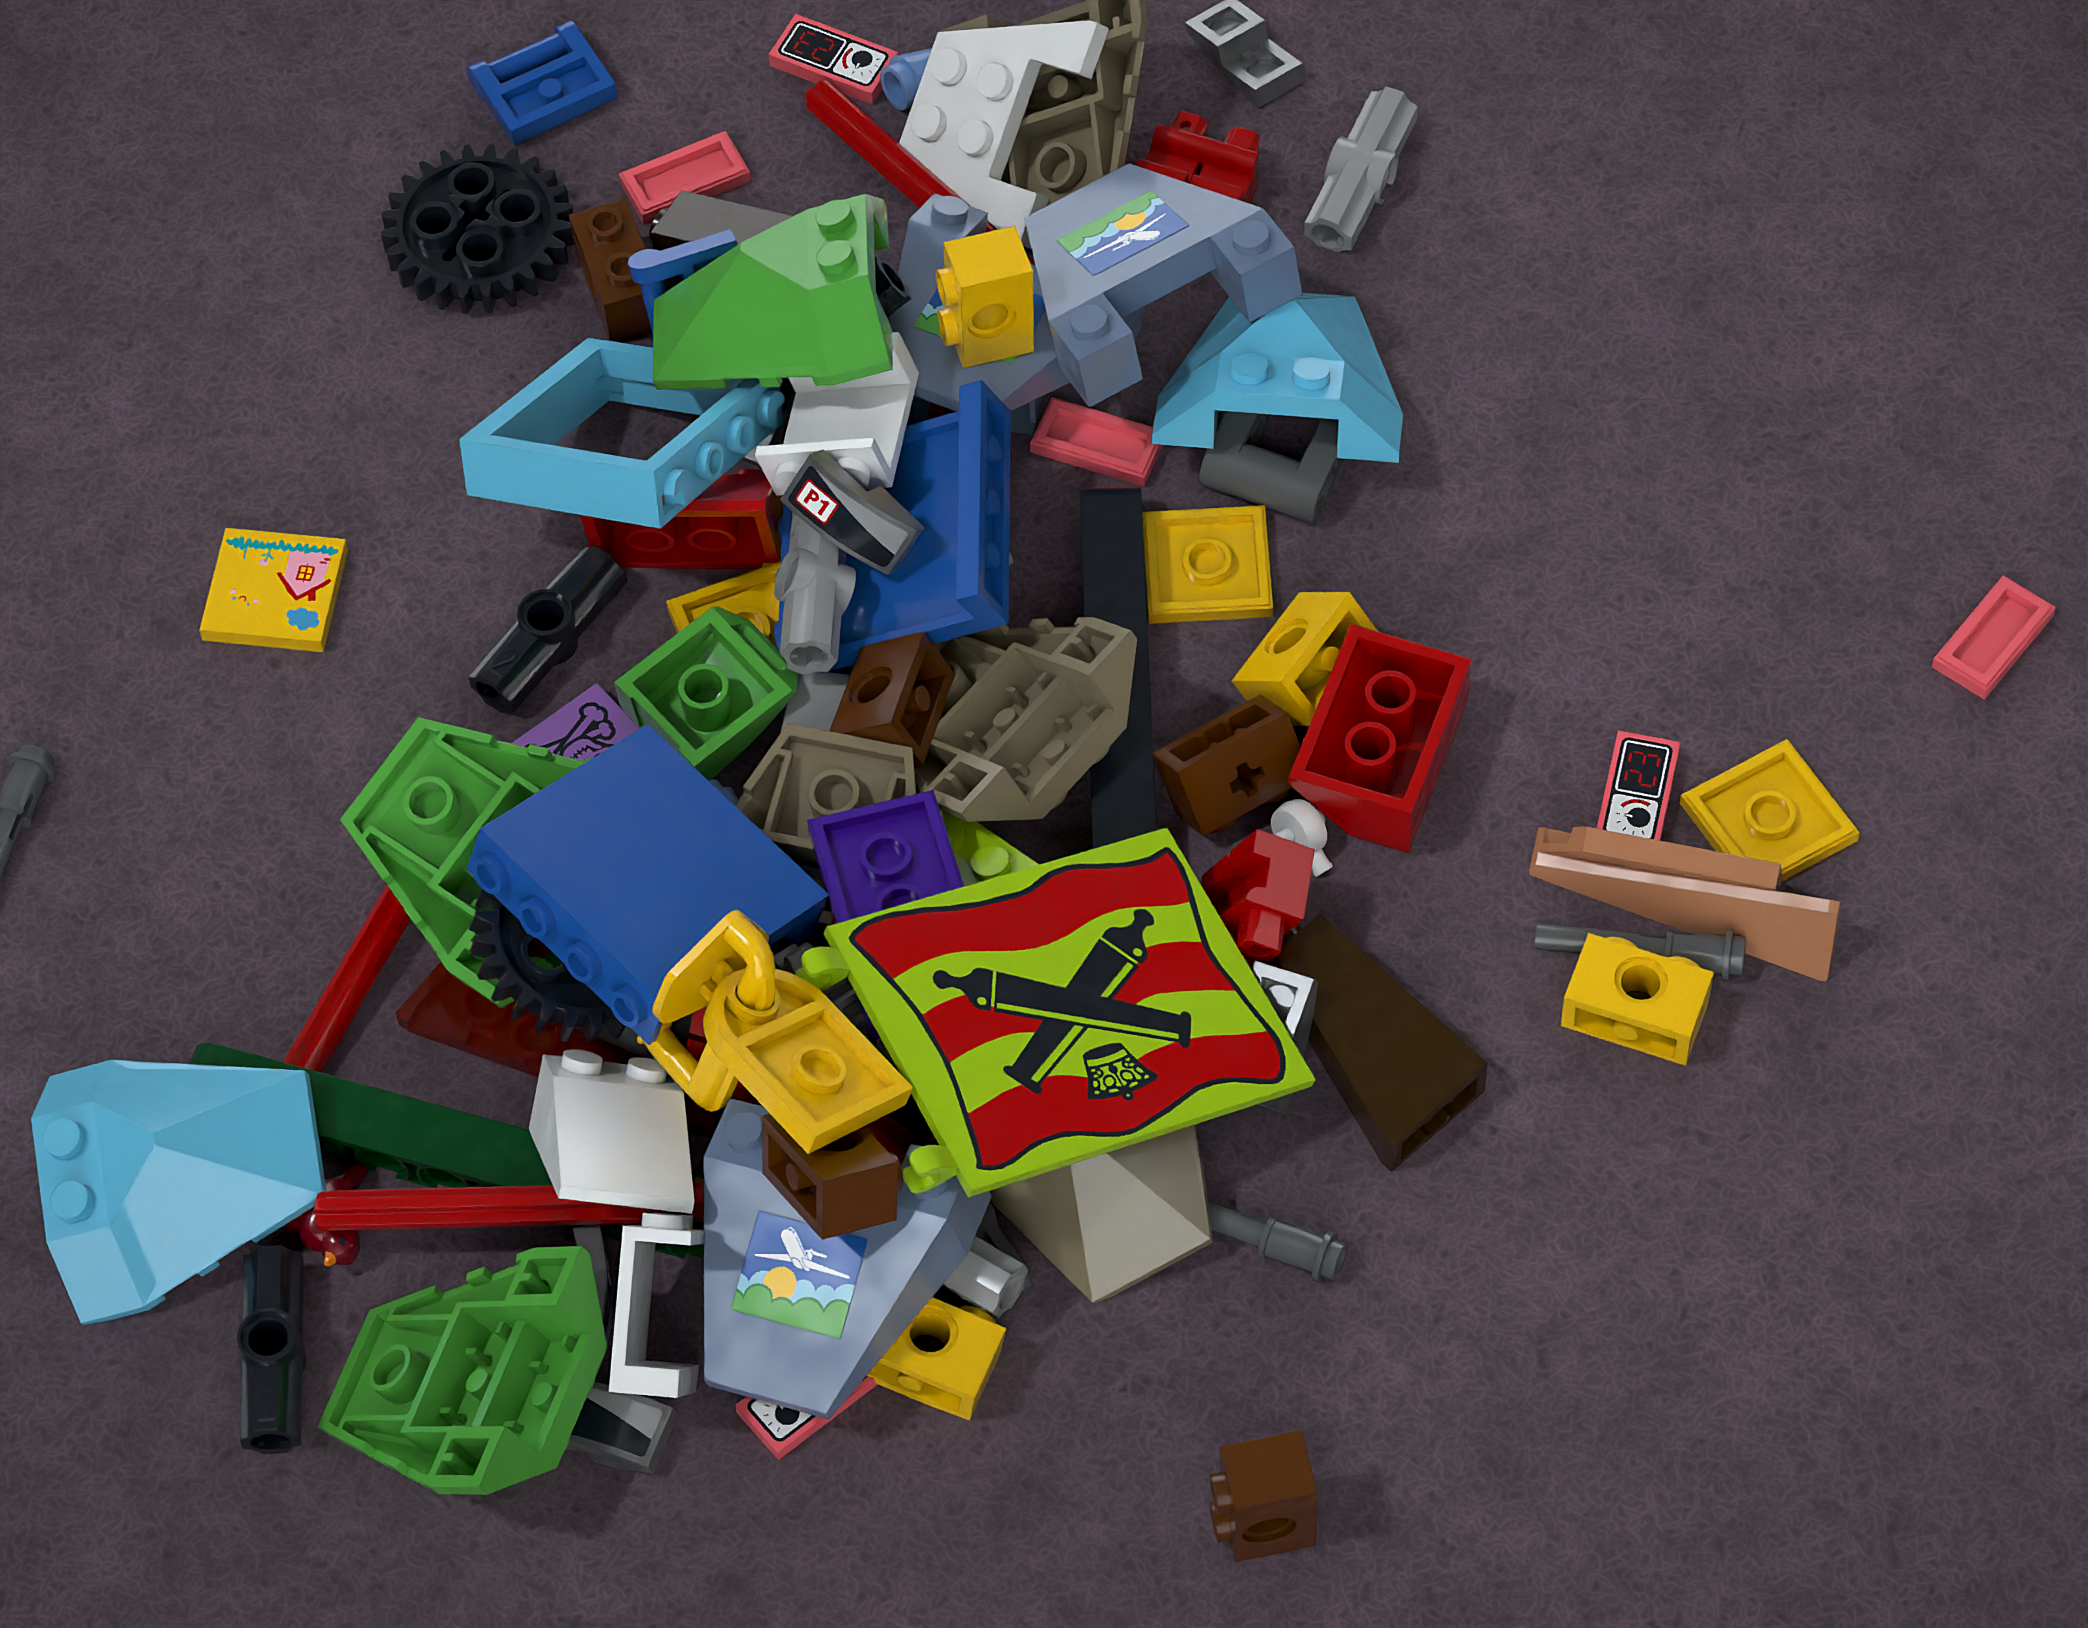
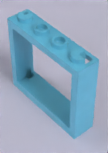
(516, 458)

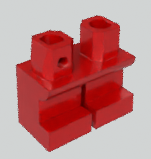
(1204, 162)
(1260, 892)

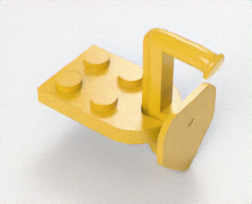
(772, 1037)

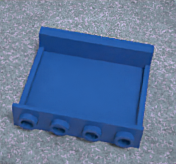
(957, 571)
(634, 869)

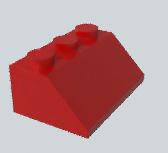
(722, 528)
(1381, 735)

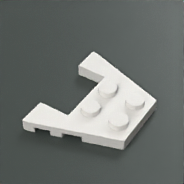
(976, 101)

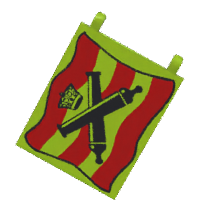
(1062, 1012)

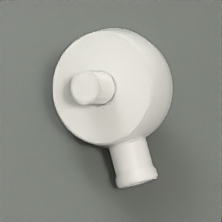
(1303, 825)

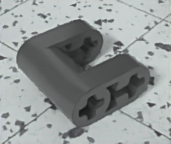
(1270, 478)

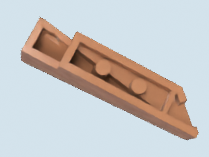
(1694, 892)

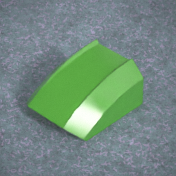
(709, 689)

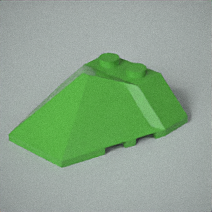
(782, 305)
(424, 819)
(475, 1378)

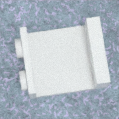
(851, 421)
(629, 1367)

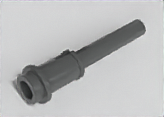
(27, 776)
(1710, 951)
(1283, 1241)

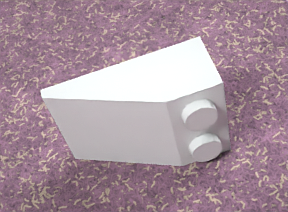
(613, 1132)

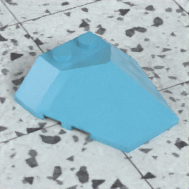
(1293, 361)
(167, 1172)

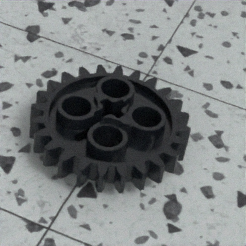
(477, 228)
(546, 993)

